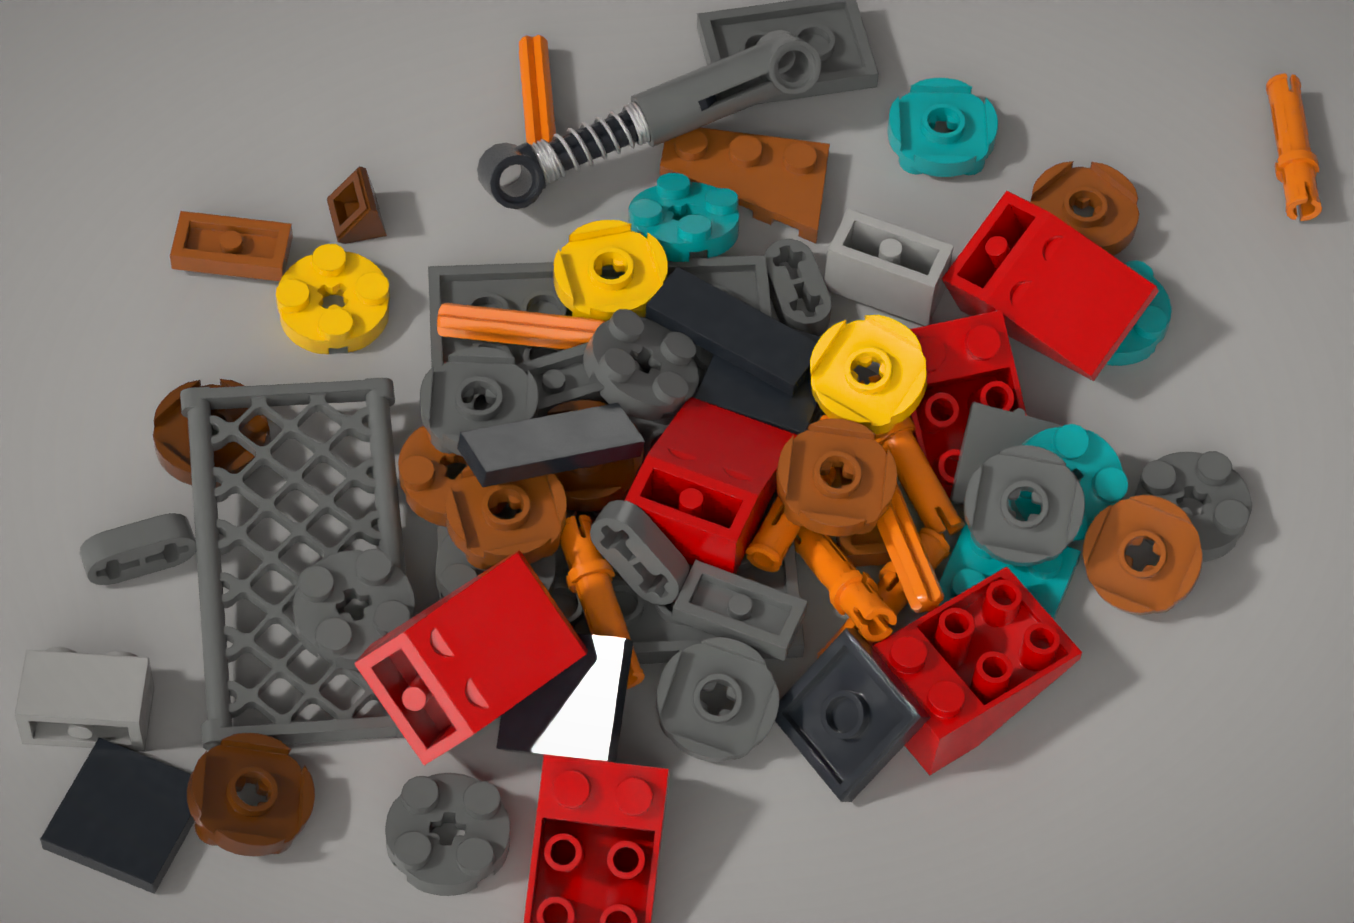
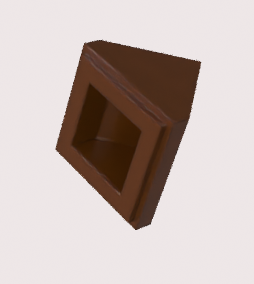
(356, 209)

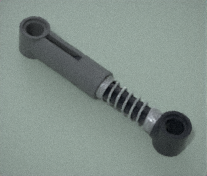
(655, 115)

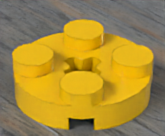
(602, 244)
(326, 274)
(861, 343)

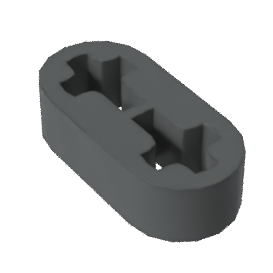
(807, 285)
(138, 549)
(639, 552)

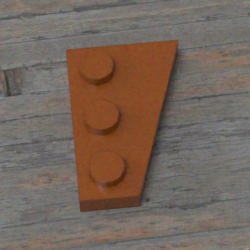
(769, 174)

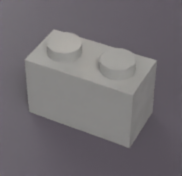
(887, 267)
(84, 697)

